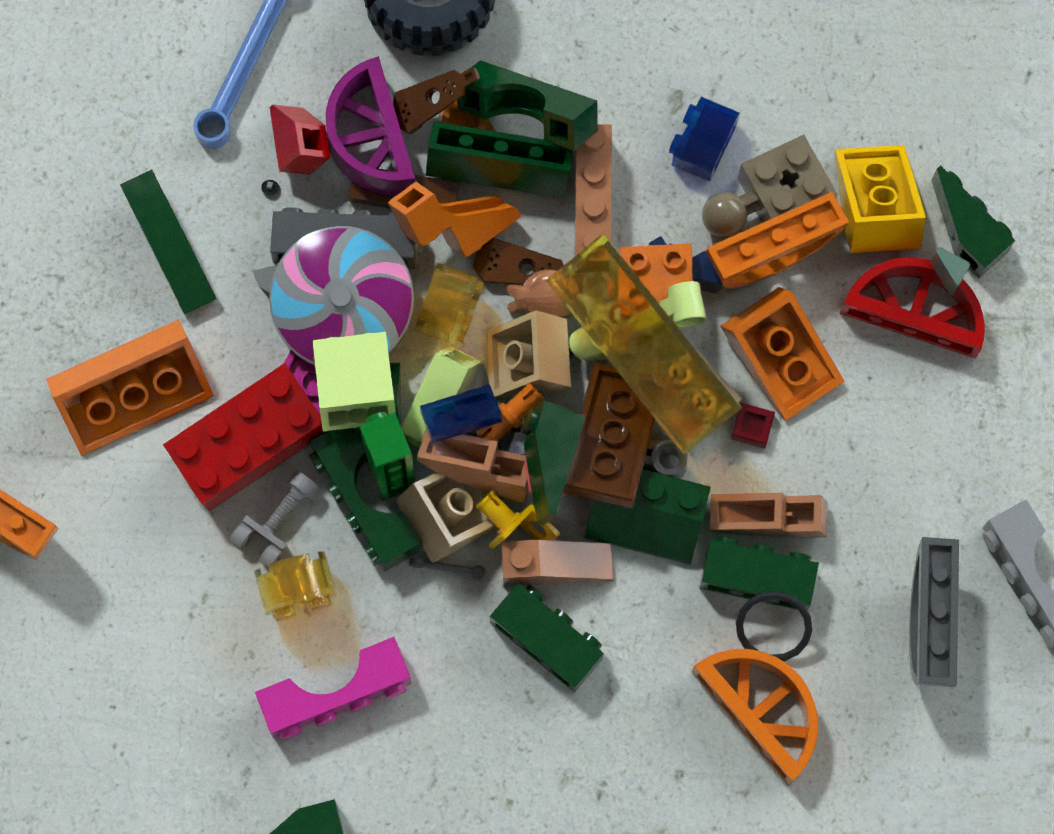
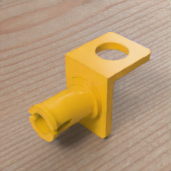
(507, 520)

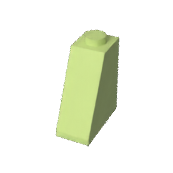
(447, 375)

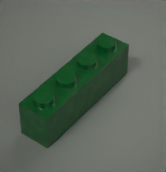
(498, 160)

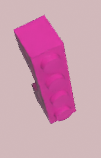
(291, 708)

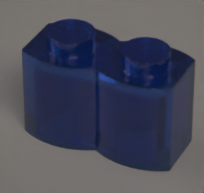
(704, 139)

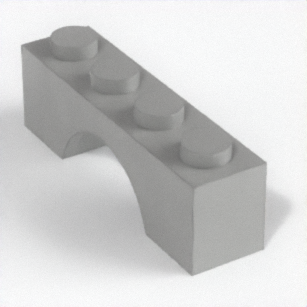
(1015, 539)

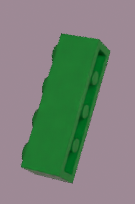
(387, 454)

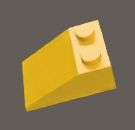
(879, 199)

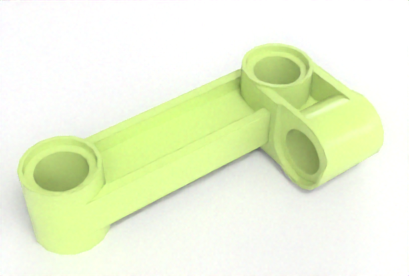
(682, 305)

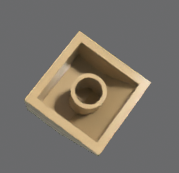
(527, 351)
(444, 514)

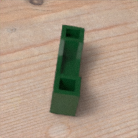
(566, 115)
(387, 534)

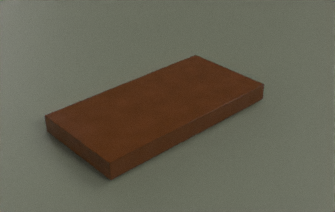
(611, 441)

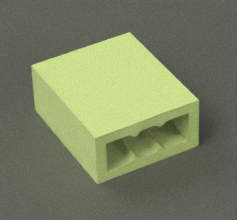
(353, 379)

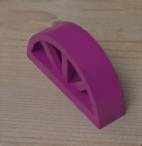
(368, 176)

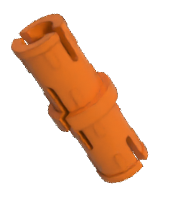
(512, 413)

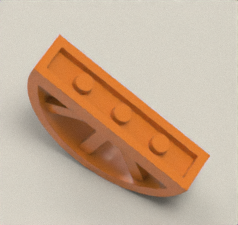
(777, 242)
(23, 527)
(749, 720)

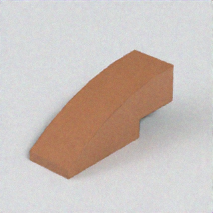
(477, 465)
(769, 515)

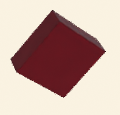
(753, 425)

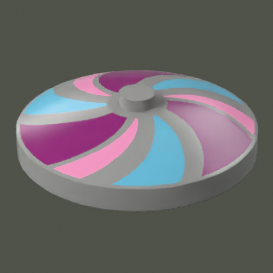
(340, 286)

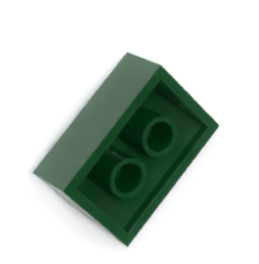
(662, 521)

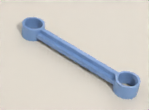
(239, 73)

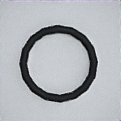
(780, 596)

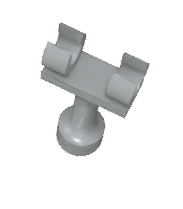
(301, 488)

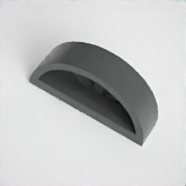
(934, 613)

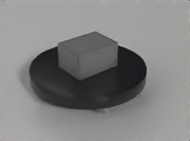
(269, 187)

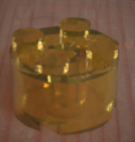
(447, 303)
(296, 584)

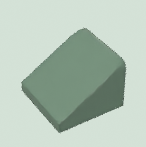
(949, 268)

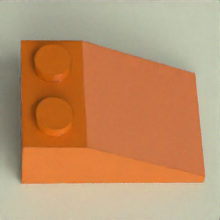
(782, 352)

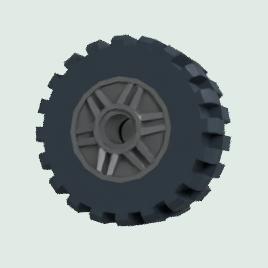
(429, 23)

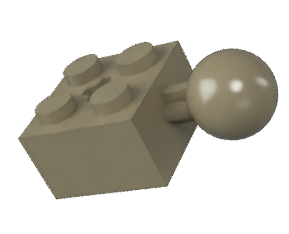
(761, 179)

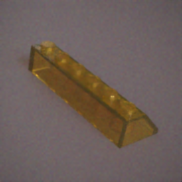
(644, 344)

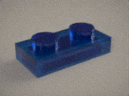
(460, 413)

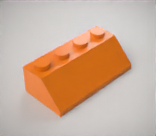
(129, 387)

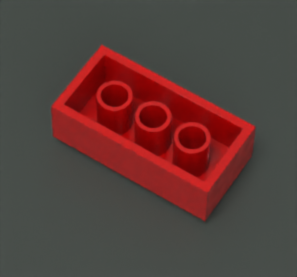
(245, 437)

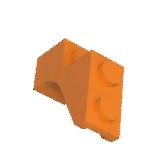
(462, 223)

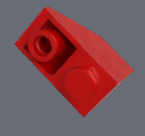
(298, 139)

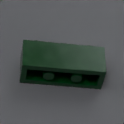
(756, 570)
(547, 636)

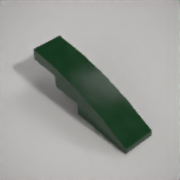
(168, 241)

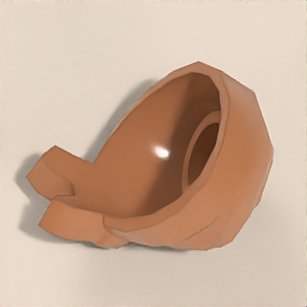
(537, 295)

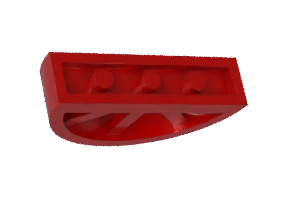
(911, 323)

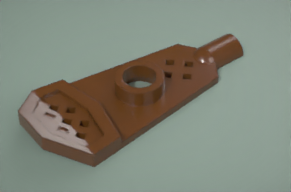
(418, 98)
(509, 262)

